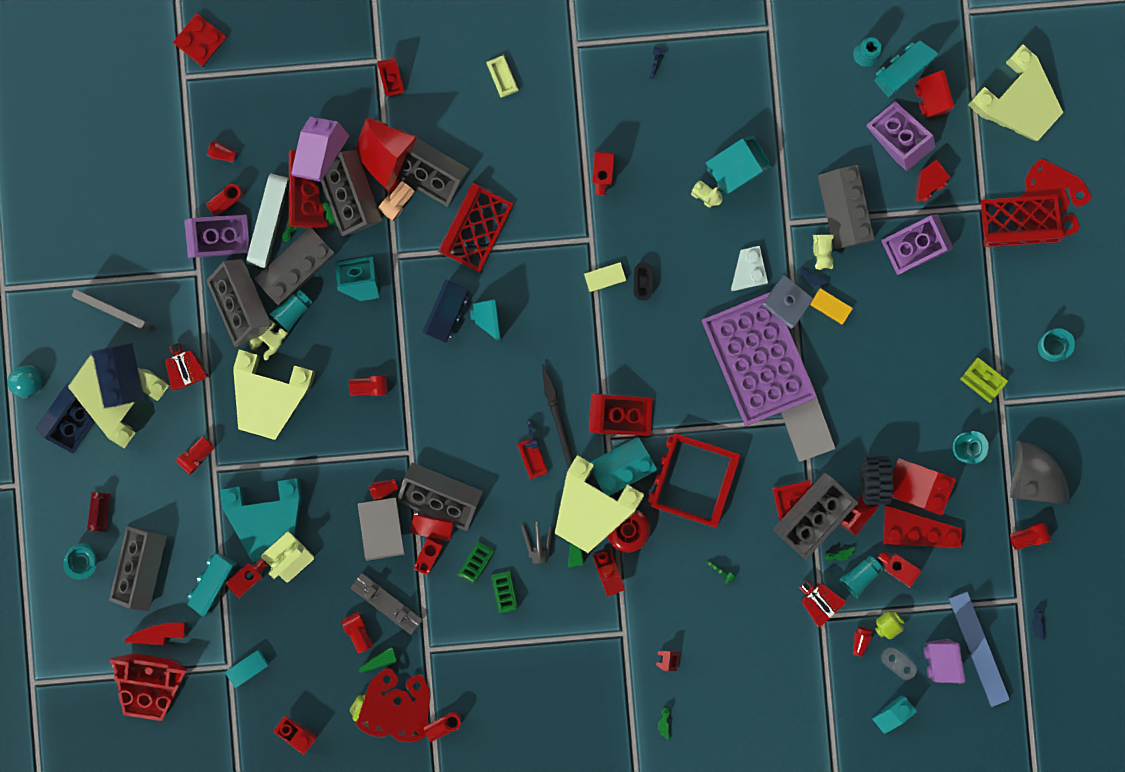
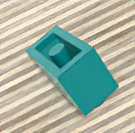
(894, 714)

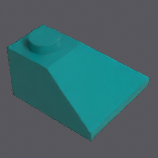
(357, 278)
(486, 317)

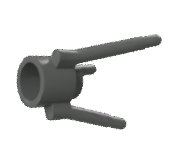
(538, 554)

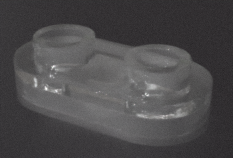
(899, 663)

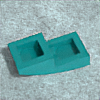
(247, 668)

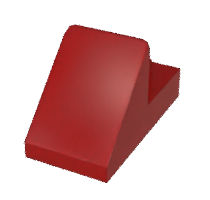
(390, 76)

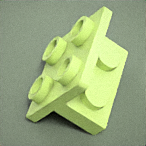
(287, 557)

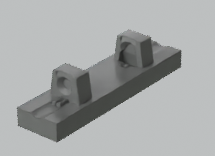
(386, 603)

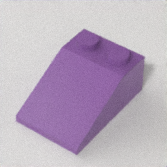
(901, 135)
(318, 148)
(217, 236)
(917, 244)
(944, 661)

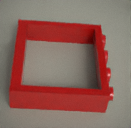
(724, 489)

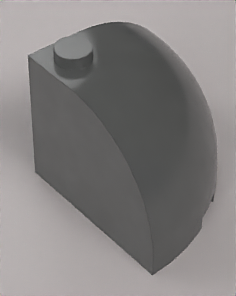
(1037, 476)

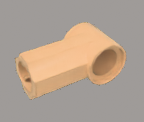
(393, 204)

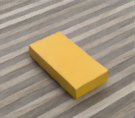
(831, 306)

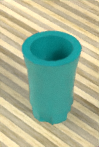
(863, 56)
(291, 310)
(861, 576)

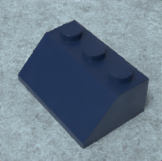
(446, 311)
(118, 375)
(65, 421)

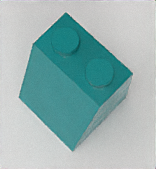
(738, 165)

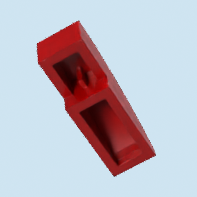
(159, 633)

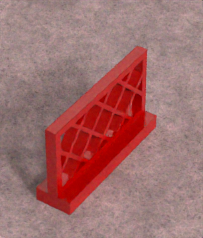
(460, 219)
(1027, 236)

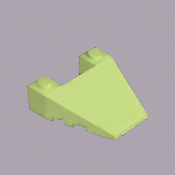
(1027, 104)
(87, 391)
(266, 403)
(587, 513)

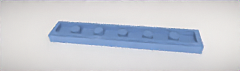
(979, 649)

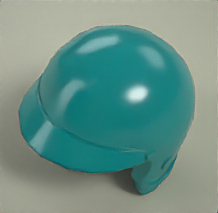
(1056, 345)
(25, 381)
(970, 447)
(80, 561)

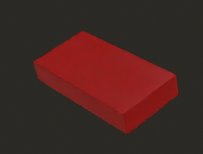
(532, 459)

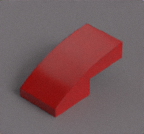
(432, 527)

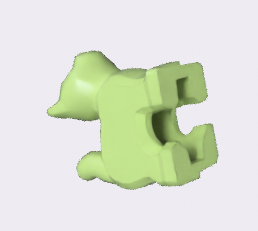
(710, 196)
(822, 250)
(272, 339)

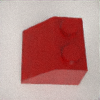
(934, 95)

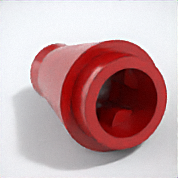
(220, 152)
(381, 489)
(862, 639)

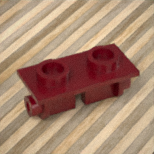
(98, 512)

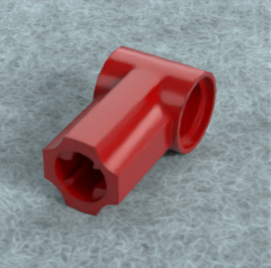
(223, 200)
(369, 386)
(192, 458)
(1035, 534)
(355, 627)
(441, 726)

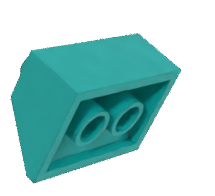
(904, 67)
(622, 466)
(211, 584)

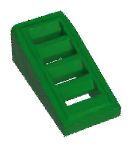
(575, 556)
(466, 576)
(513, 606)
(386, 657)

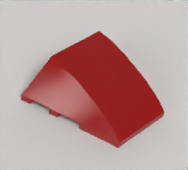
(383, 151)
(146, 684)

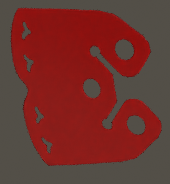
(1052, 181)
(393, 718)

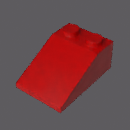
(620, 414)
(921, 486)

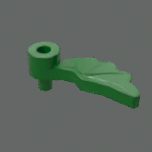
(329, 216)
(286, 236)
(841, 555)
(730, 577)
(663, 724)

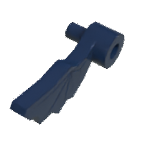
(656, 52)
(814, 279)
(533, 443)
(1037, 625)

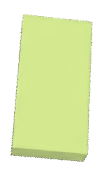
(502, 76)
(605, 277)

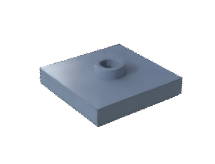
(787, 301)

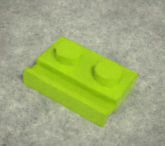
(983, 380)

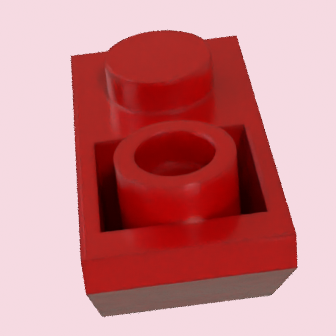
(929, 179)
(858, 516)
(608, 572)
(295, 734)

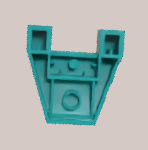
(263, 523)

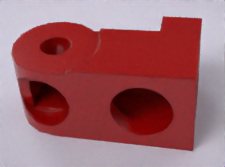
(428, 555)

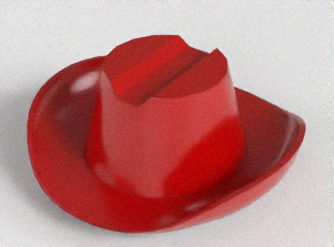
(631, 533)

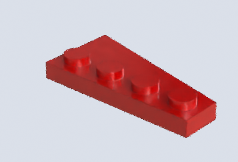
(304, 201)
(914, 530)

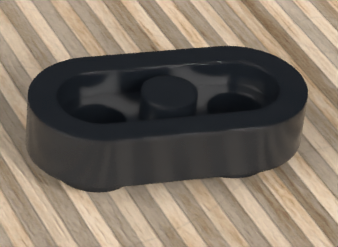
(643, 281)

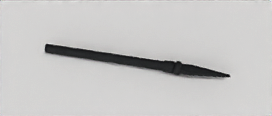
(551, 395)

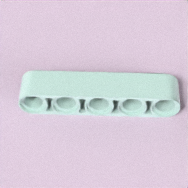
(268, 220)

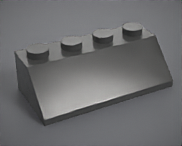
(432, 172)
(350, 194)
(845, 207)
(295, 266)
(238, 302)
(439, 496)
(815, 516)
(137, 568)

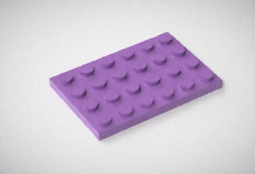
(758, 360)

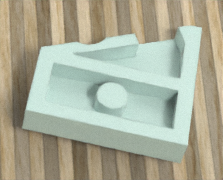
(749, 269)

